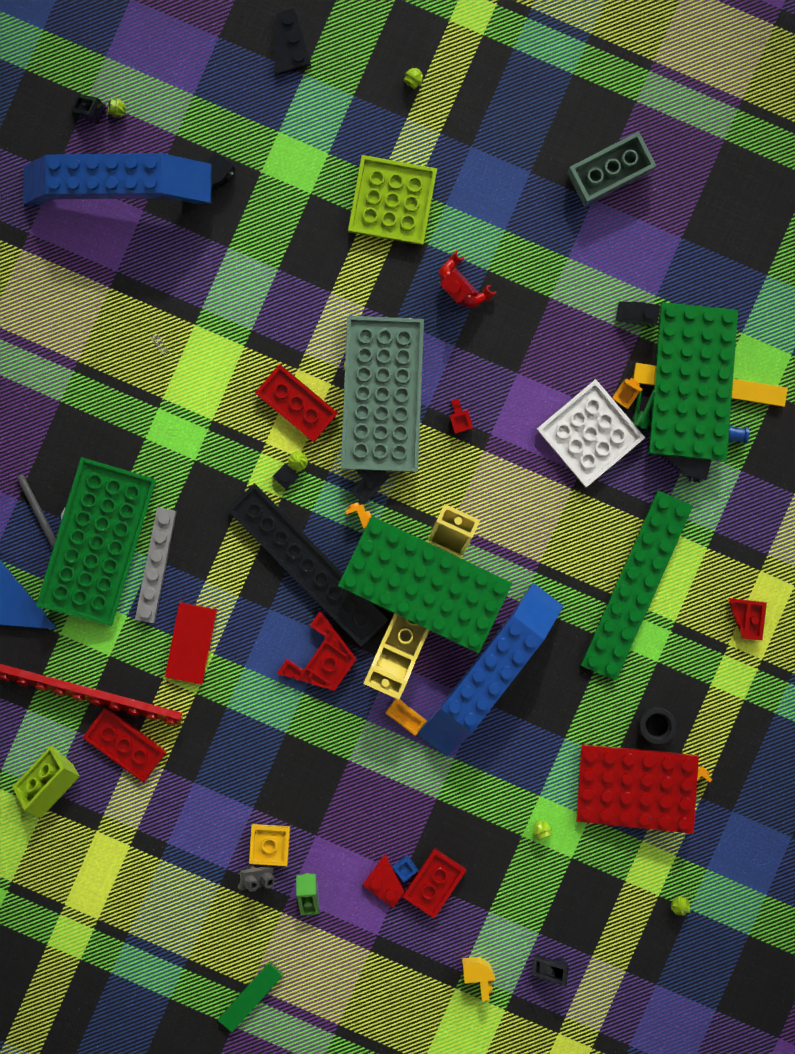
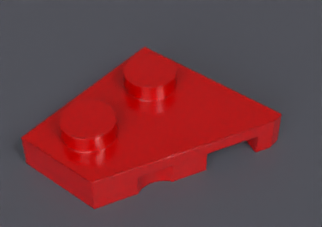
(749, 617)
(384, 882)

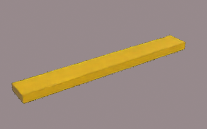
(741, 389)

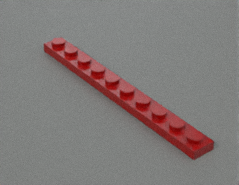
(95, 696)

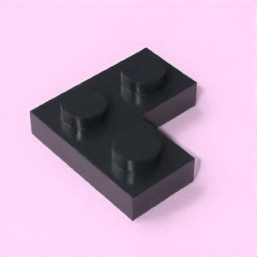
(369, 484)

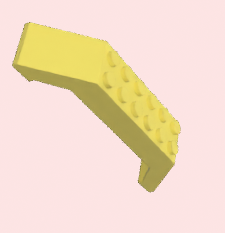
(403, 637)

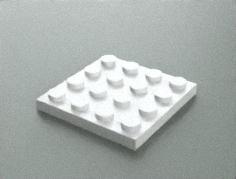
(590, 433)

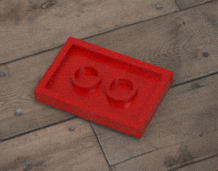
(434, 883)

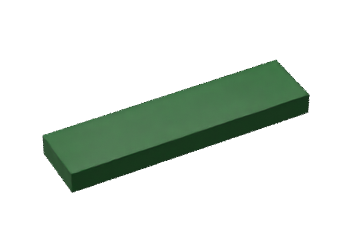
(250, 996)

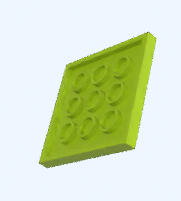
(392, 200)

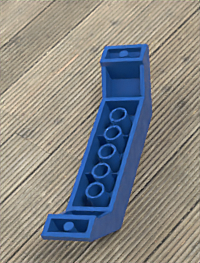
(116, 178)
(492, 671)

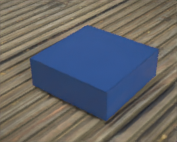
(405, 868)

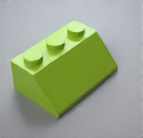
(45, 782)

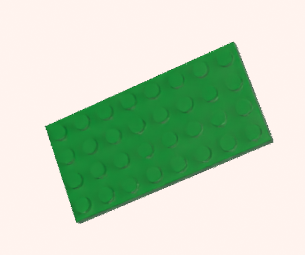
(693, 382)
(96, 541)
(425, 584)

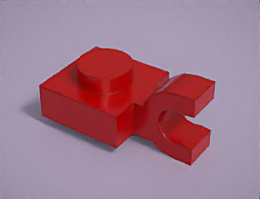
(461, 419)

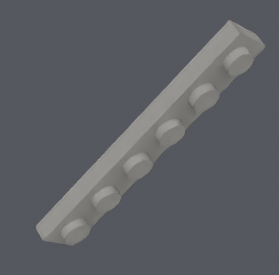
(155, 565)

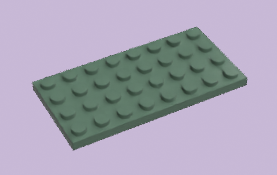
(382, 394)

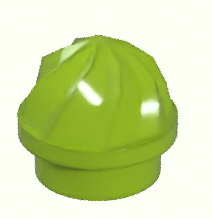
(413, 78)
(116, 108)
(298, 461)
(542, 830)
(680, 905)

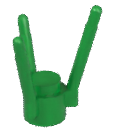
(643, 418)

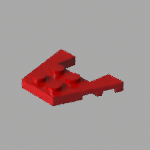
(329, 662)

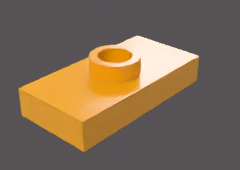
(406, 716)

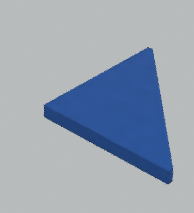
(17, 606)

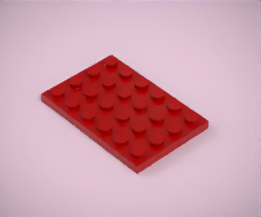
(637, 788)

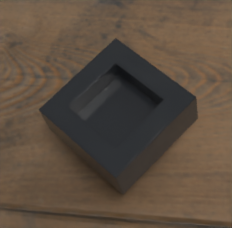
(285, 476)

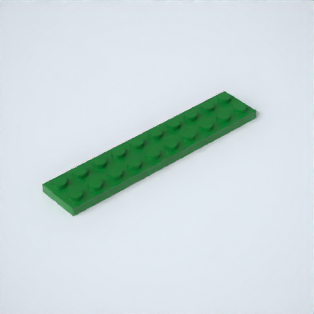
(636, 585)

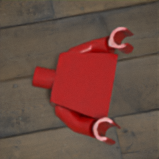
(459, 287)

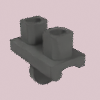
(256, 877)

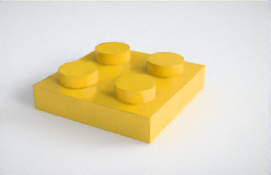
(269, 845)

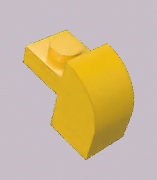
(481, 971)

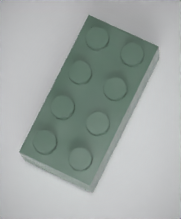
(611, 169)

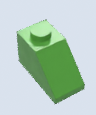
(307, 894)

